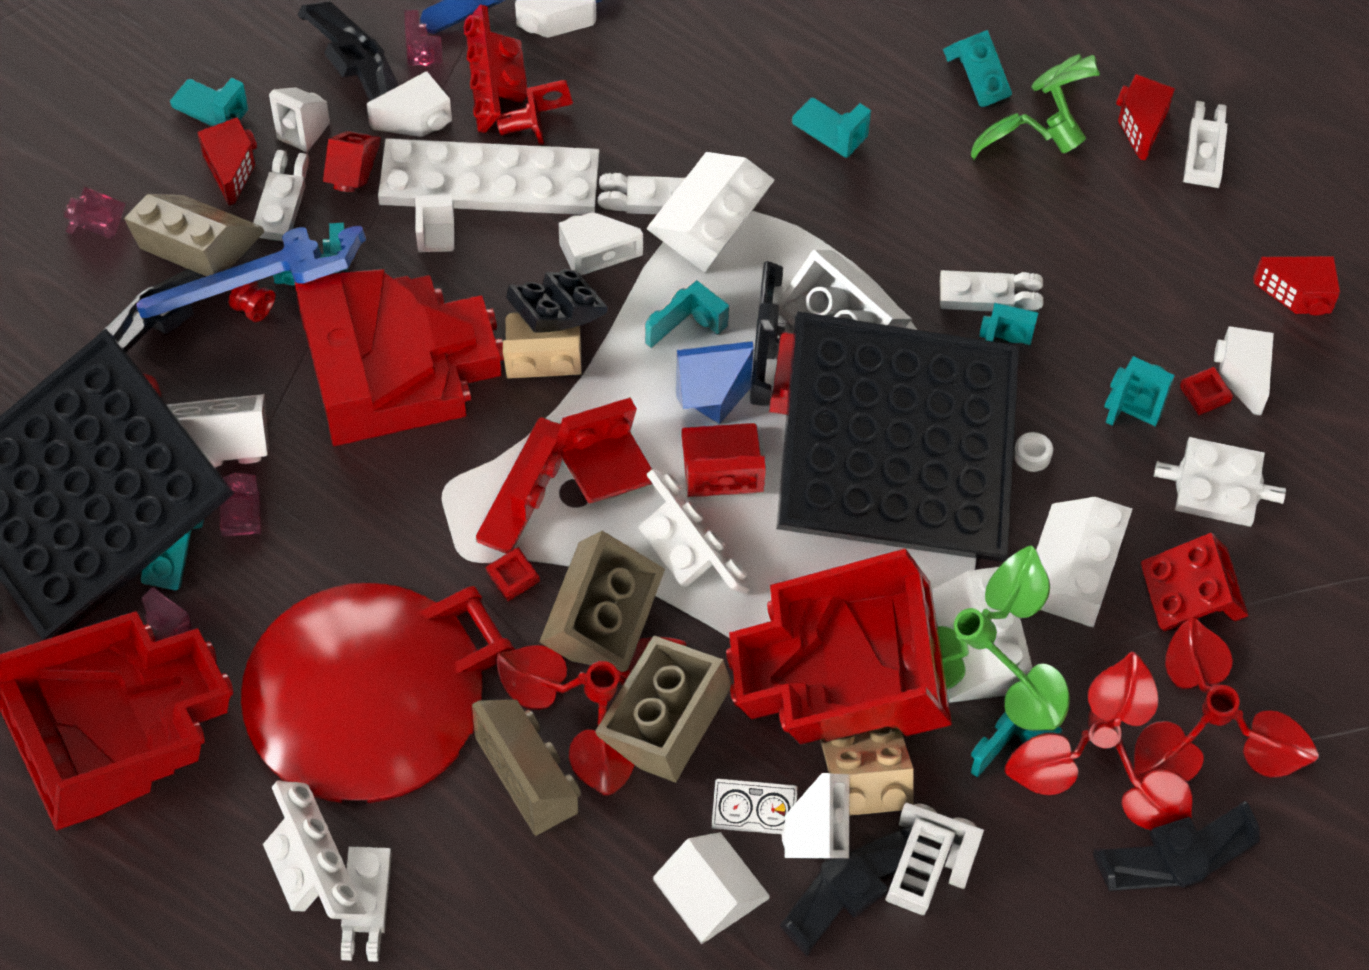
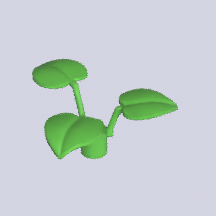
(1062, 124)
(1021, 588)

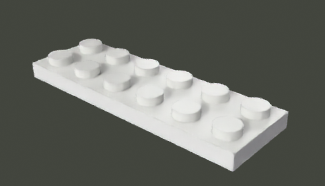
(490, 176)

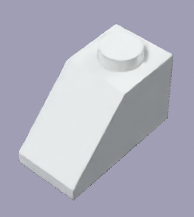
(554, 16)
(411, 108)
(298, 116)
(598, 242)
(1246, 365)
(819, 820)

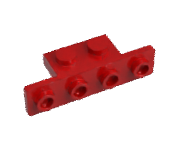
(494, 66)
(522, 489)

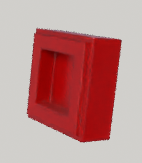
(1206, 390)
(513, 574)

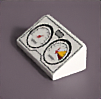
(752, 805)

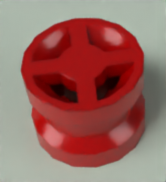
(252, 300)

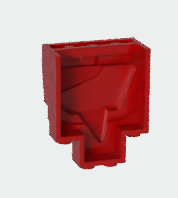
(394, 351)
(845, 653)
(108, 712)

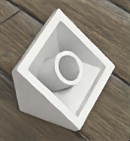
(709, 885)

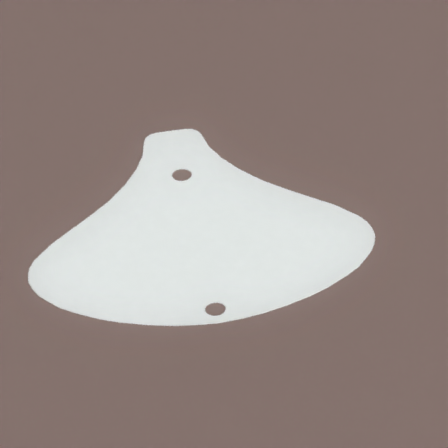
(648, 375)

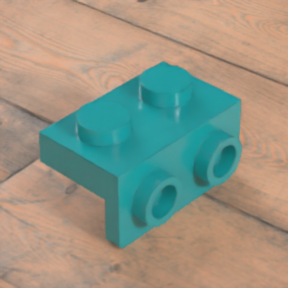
(1139, 391)

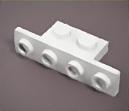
(684, 541)
(307, 856)

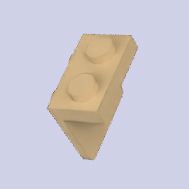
(540, 353)
(876, 768)

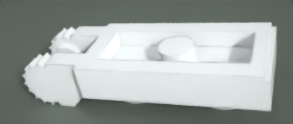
(1206, 147)
(281, 196)
(643, 196)
(981, 290)
(370, 876)

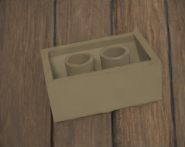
(191, 232)
(602, 603)
(665, 707)
(525, 763)

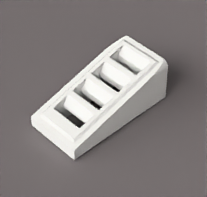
(905, 898)

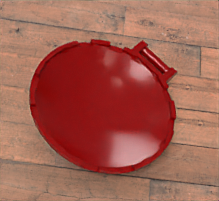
(367, 689)

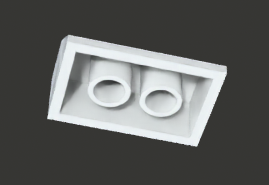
(710, 207)
(836, 289)
(227, 427)
(1079, 555)
(984, 671)

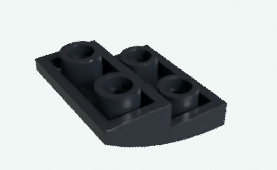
(558, 303)

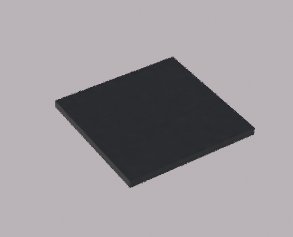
(899, 437)
(94, 486)

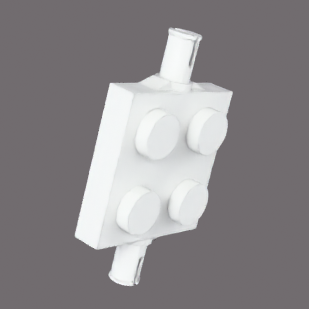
(1219, 481)

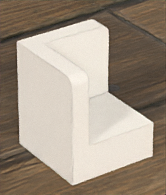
(434, 223)

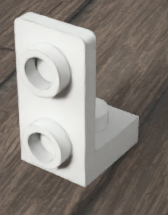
(964, 844)

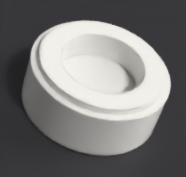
(1033, 451)

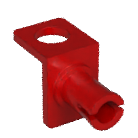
(530, 116)

